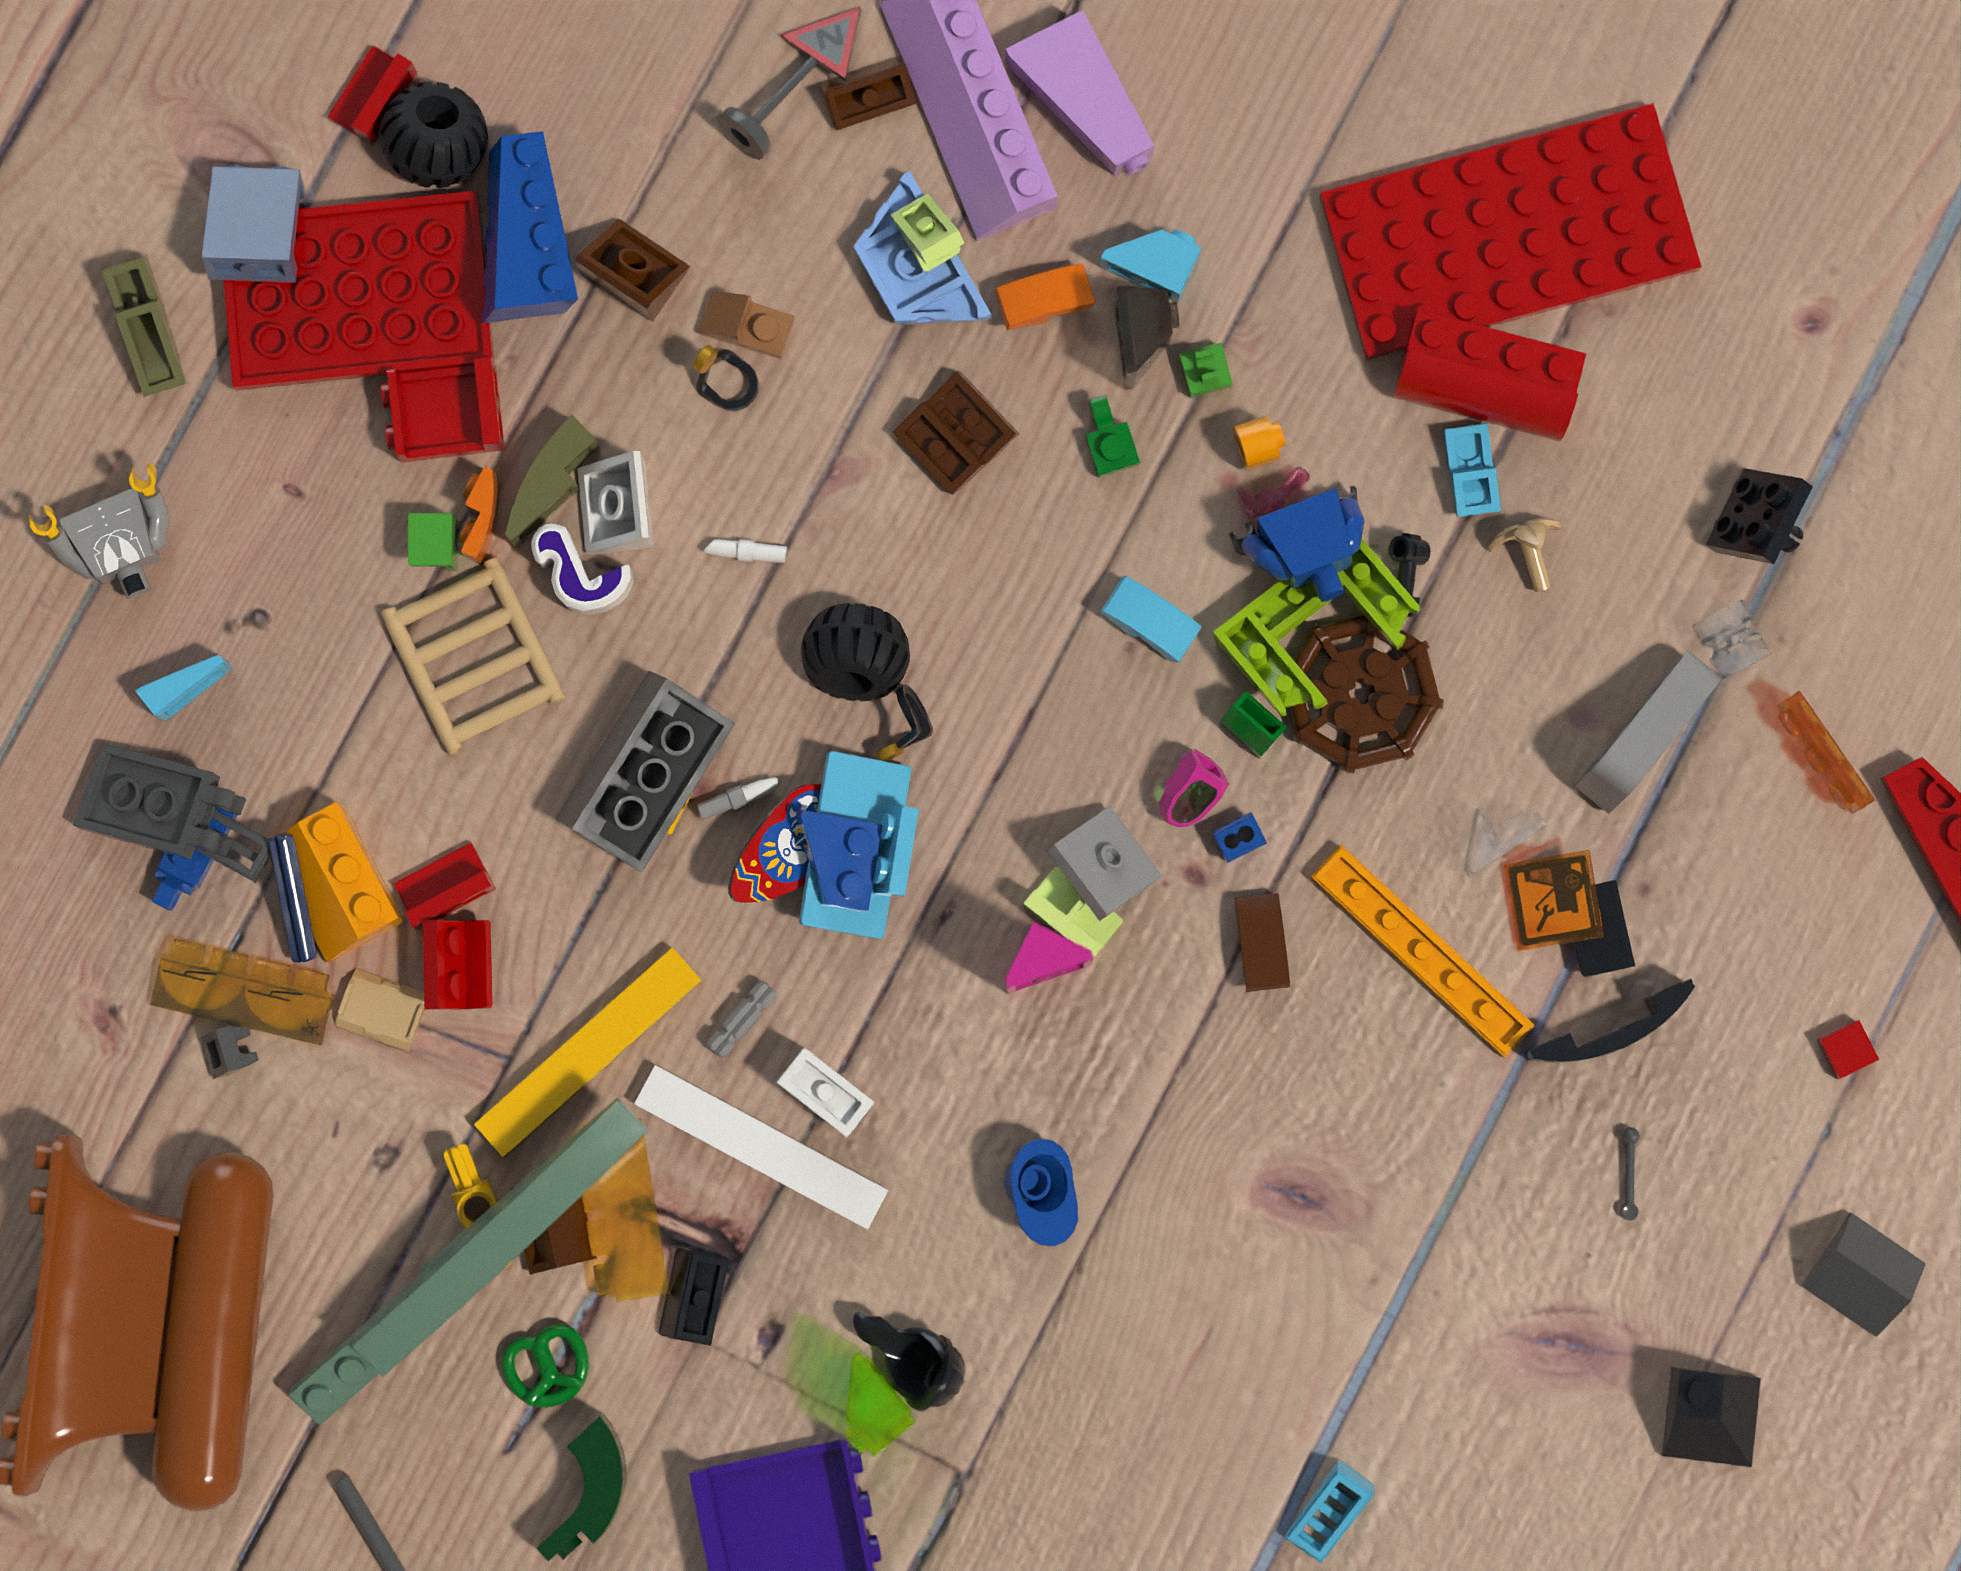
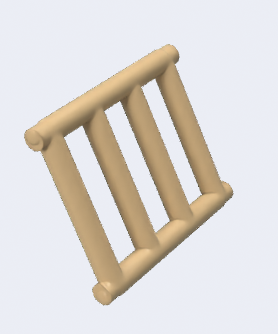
(433, 697)

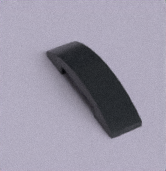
(1661, 1006)

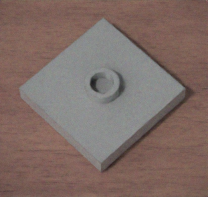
(1104, 863)

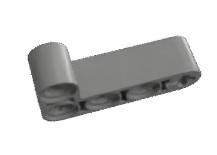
(1648, 732)

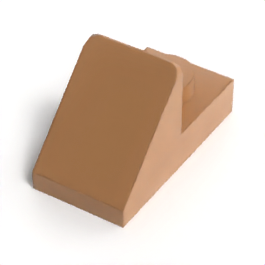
(746, 324)

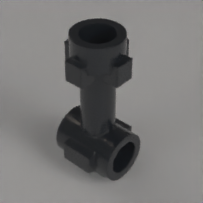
(1409, 552)

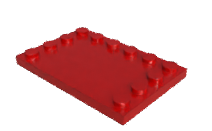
(370, 295)

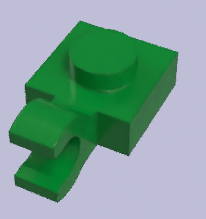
(1111, 444)

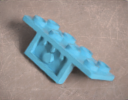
(875, 794)

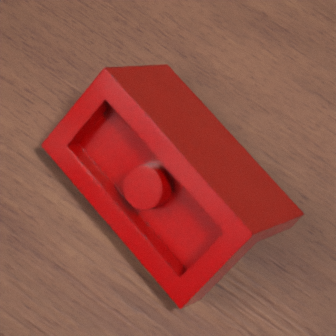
(371, 91)
(444, 886)

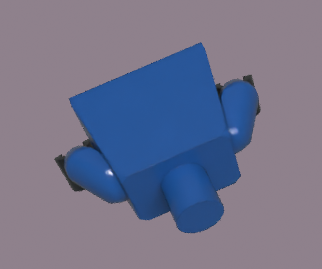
(1307, 541)

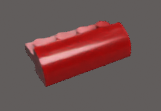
(1489, 375)

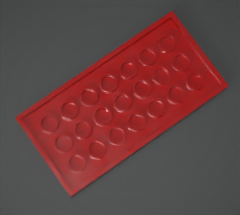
(1512, 228)

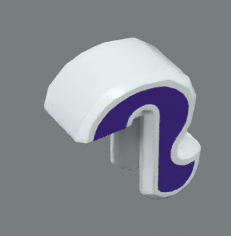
(569, 579)

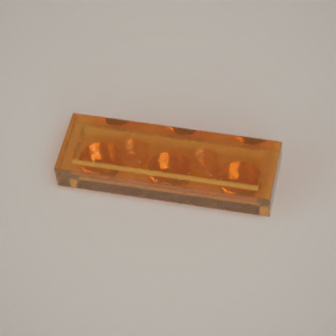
(1824, 753)

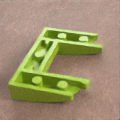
(1254, 632)

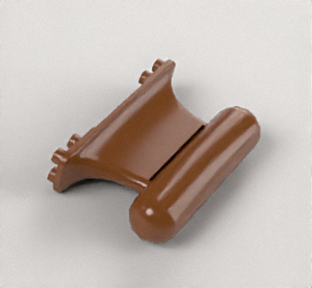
(145, 1324)

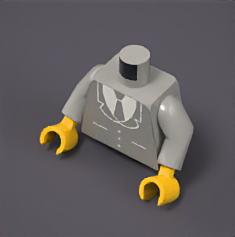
(113, 536)

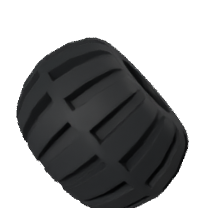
(433, 134)
(855, 652)

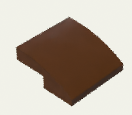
(955, 432)

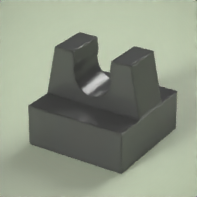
(223, 1050)

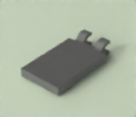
(155, 803)

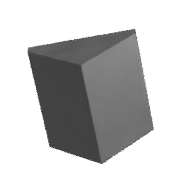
(1865, 1275)

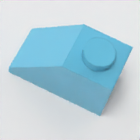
(1155, 261)

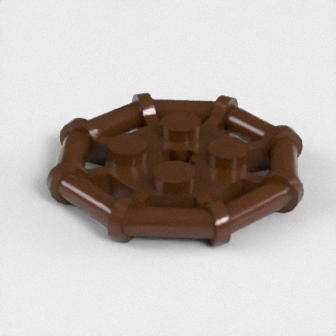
(1383, 705)

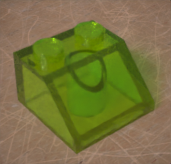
(874, 1408)

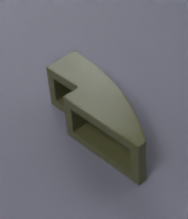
(144, 325)
(549, 479)

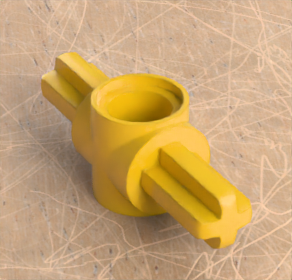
(466, 1181)

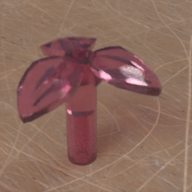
(1272, 498)

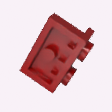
(457, 965)

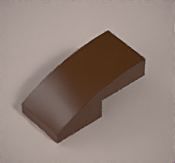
(1262, 942)

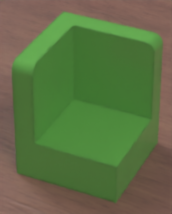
(433, 540)

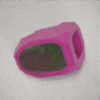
(1192, 790)

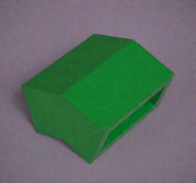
(1252, 724)

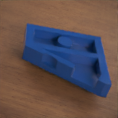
(842, 856)

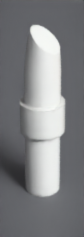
(747, 550)

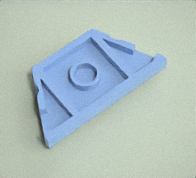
(904, 287)

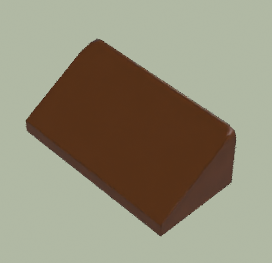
(868, 93)

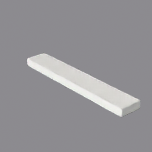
(761, 1147)

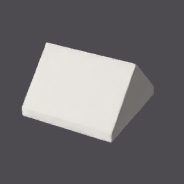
(615, 504)

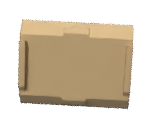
(381, 1010)

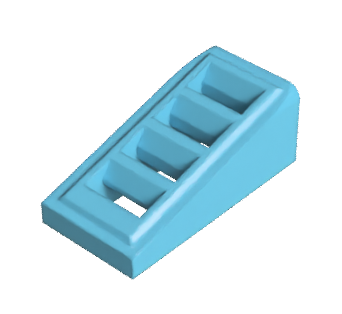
(178, 689)
(1351, 1479)

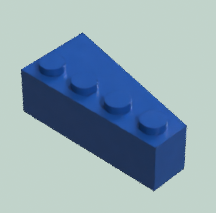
(525, 237)

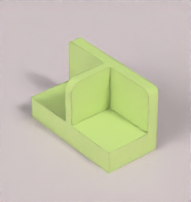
(1067, 913)

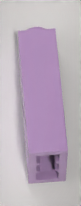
(1080, 86)

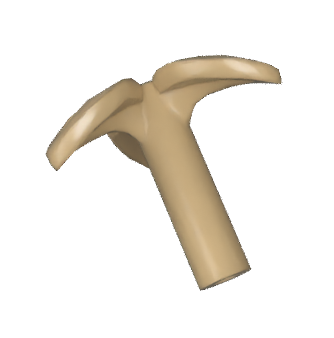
(1531, 537)

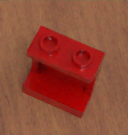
(444, 411)

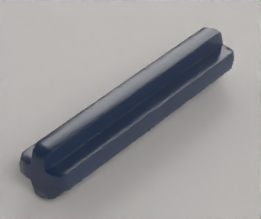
(292, 898)

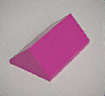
(1045, 957)

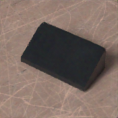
(1614, 949)
(693, 1296)

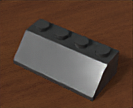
(645, 770)

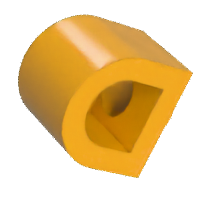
(1258, 442)

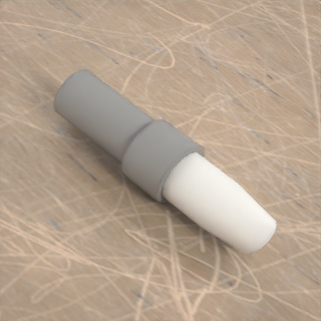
(737, 797)

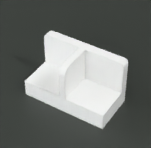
(826, 1092)

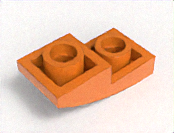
(1044, 295)
(483, 501)

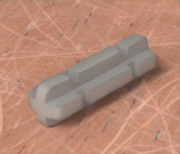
(741, 1019)

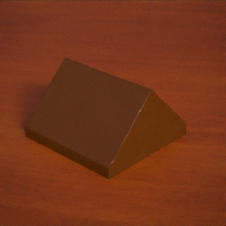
(632, 268)

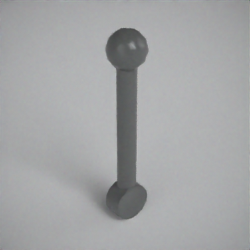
(1629, 1210)

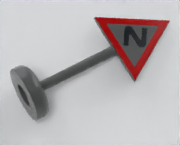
(825, 43)

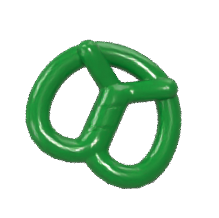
(548, 1371)

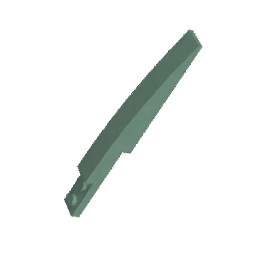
(469, 1262)

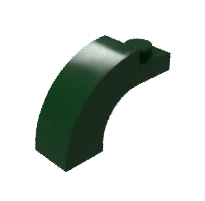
(604, 1477)

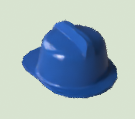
(1043, 1192)

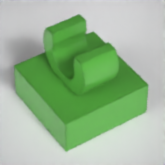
(1205, 370)

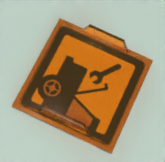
(1553, 900)

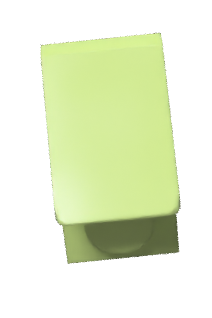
(928, 232)

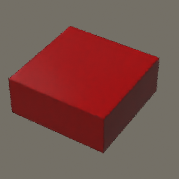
(1847, 1049)

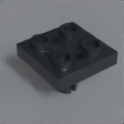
(1760, 516)

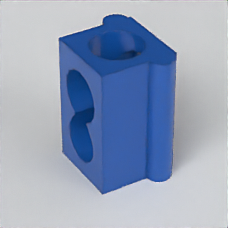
(1231, 829)

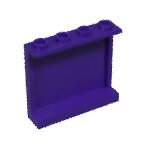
(786, 1512)

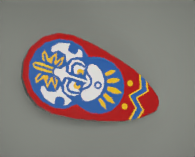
(776, 853)

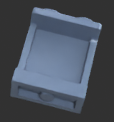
(252, 223)

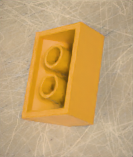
(341, 883)

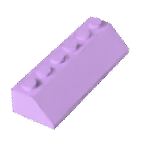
(972, 112)

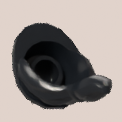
(918, 1361)

